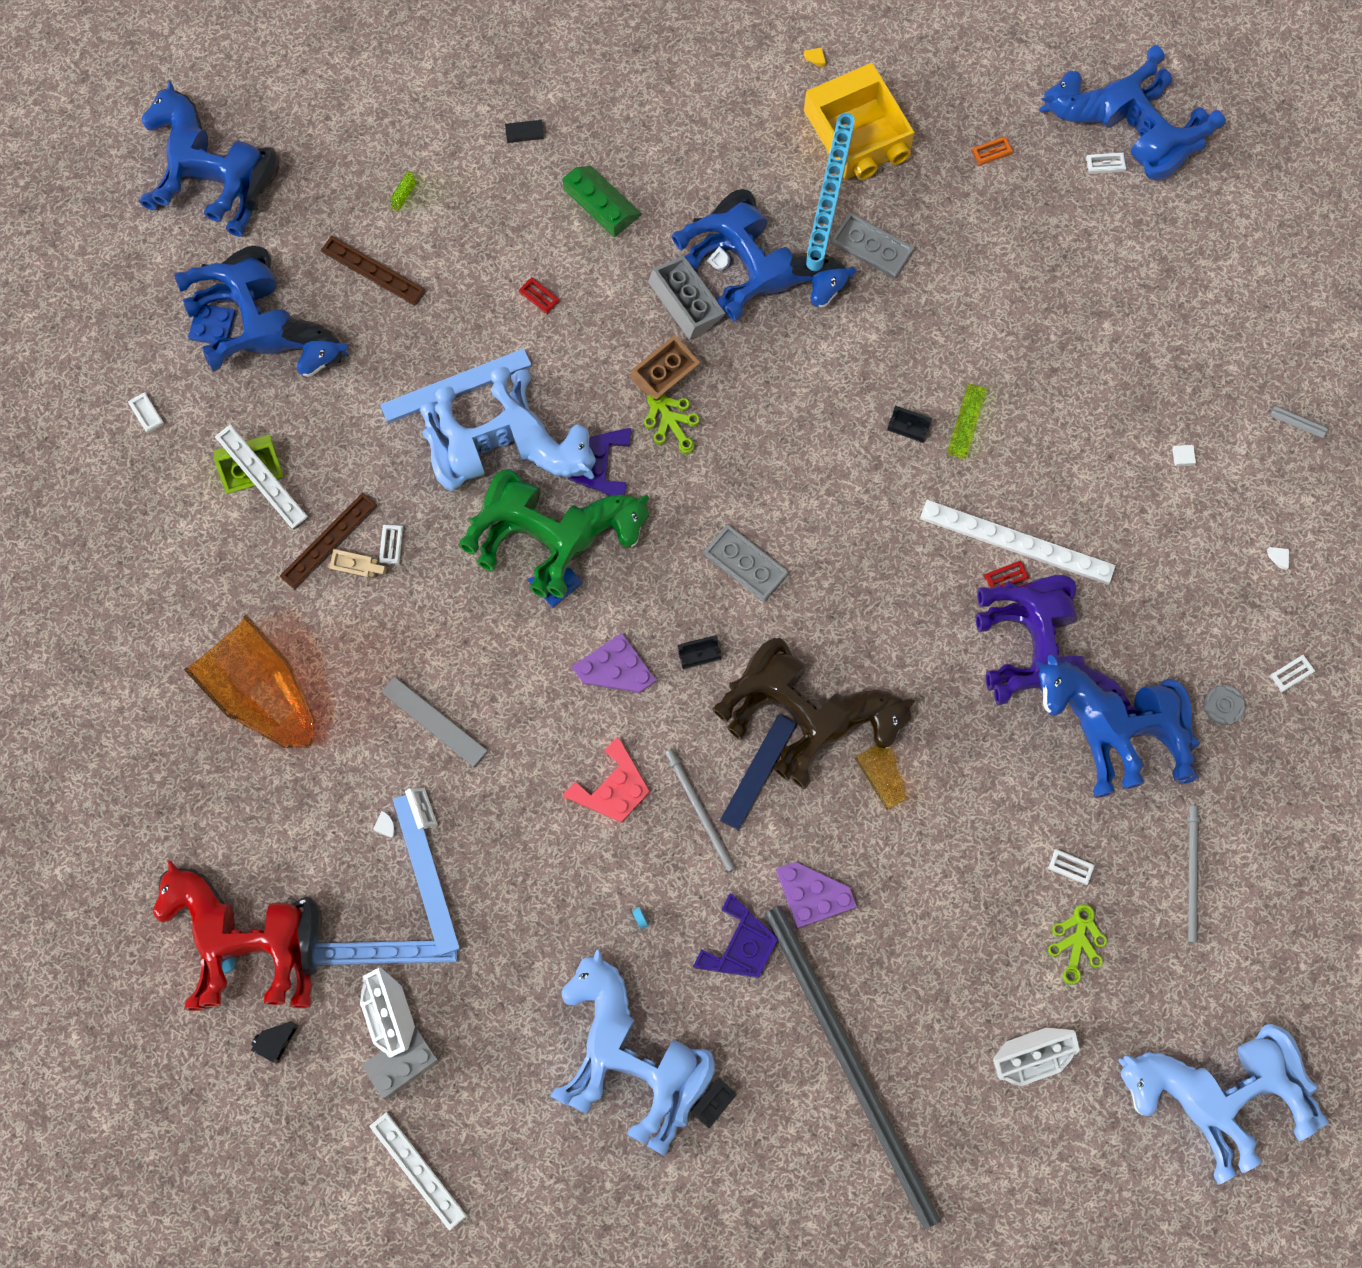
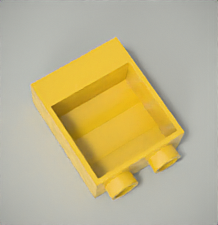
(879, 124)

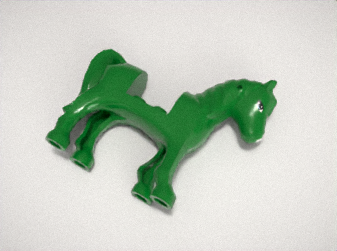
(513, 507)

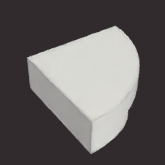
(1279, 557)
(384, 825)

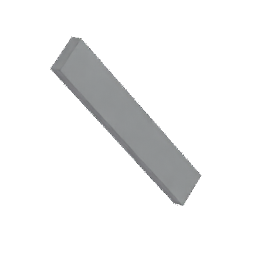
(434, 722)

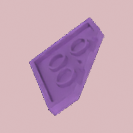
(615, 667)
(813, 895)

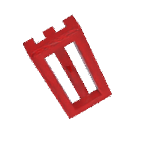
(550, 305)
(990, 582)

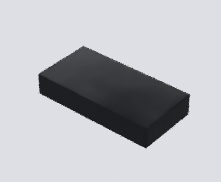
(524, 131)

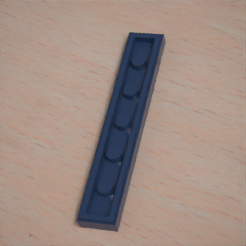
(758, 772)

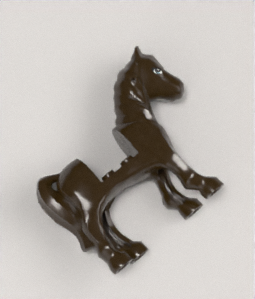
(771, 680)

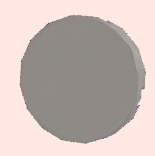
(1221, 710)

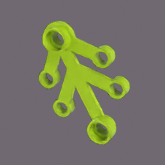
(670, 418)
(1079, 941)

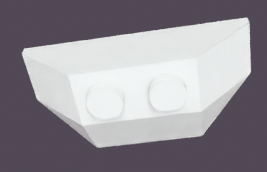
(386, 1013)
(1035, 1055)

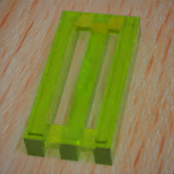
(402, 191)

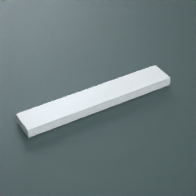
(261, 476)
(418, 1171)

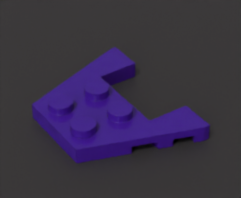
(600, 448)
(747, 949)

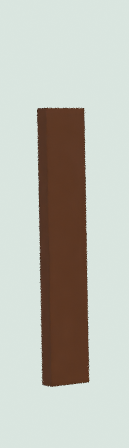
(373, 270)
(328, 540)

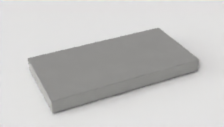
(872, 245)
(745, 563)

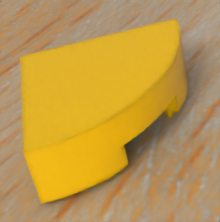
(815, 56)

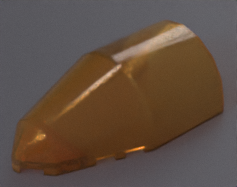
(256, 686)

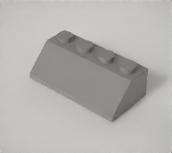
(685, 297)

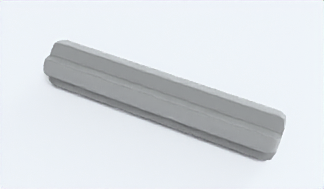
(1299, 421)

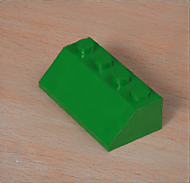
(600, 199)

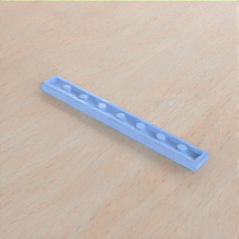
(461, 383)
(427, 879)
(379, 953)

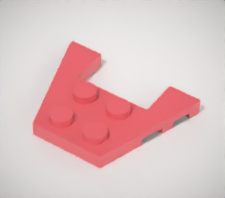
(618, 793)

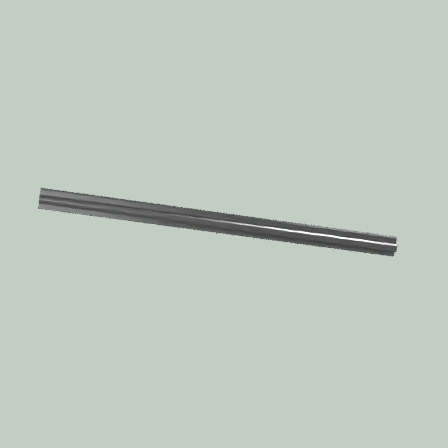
(853, 1069)

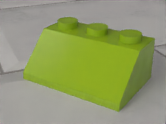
(234, 477)

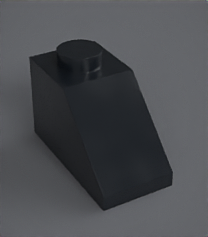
(274, 1041)

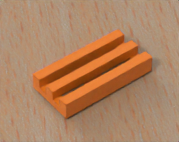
(977, 156)

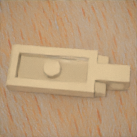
(355, 564)

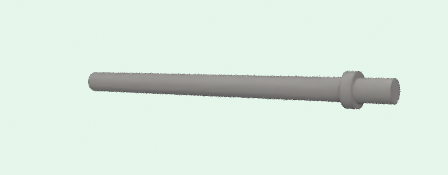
(675, 764)
(1193, 821)

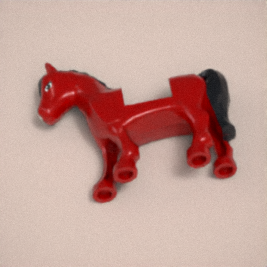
(288, 937)

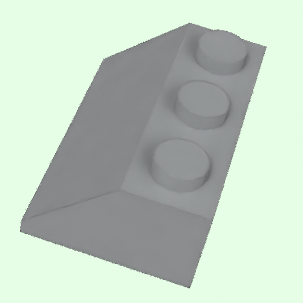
(395, 1073)

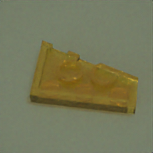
(882, 774)

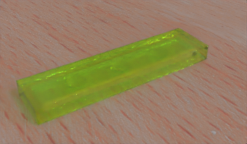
(966, 421)

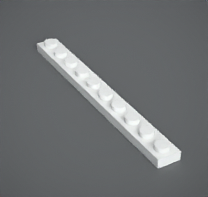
(1017, 542)

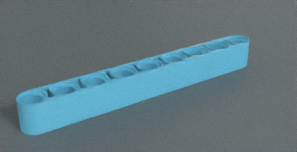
(830, 199)

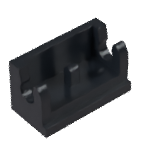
(909, 424)
(699, 652)
(713, 1103)

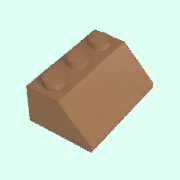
(664, 368)

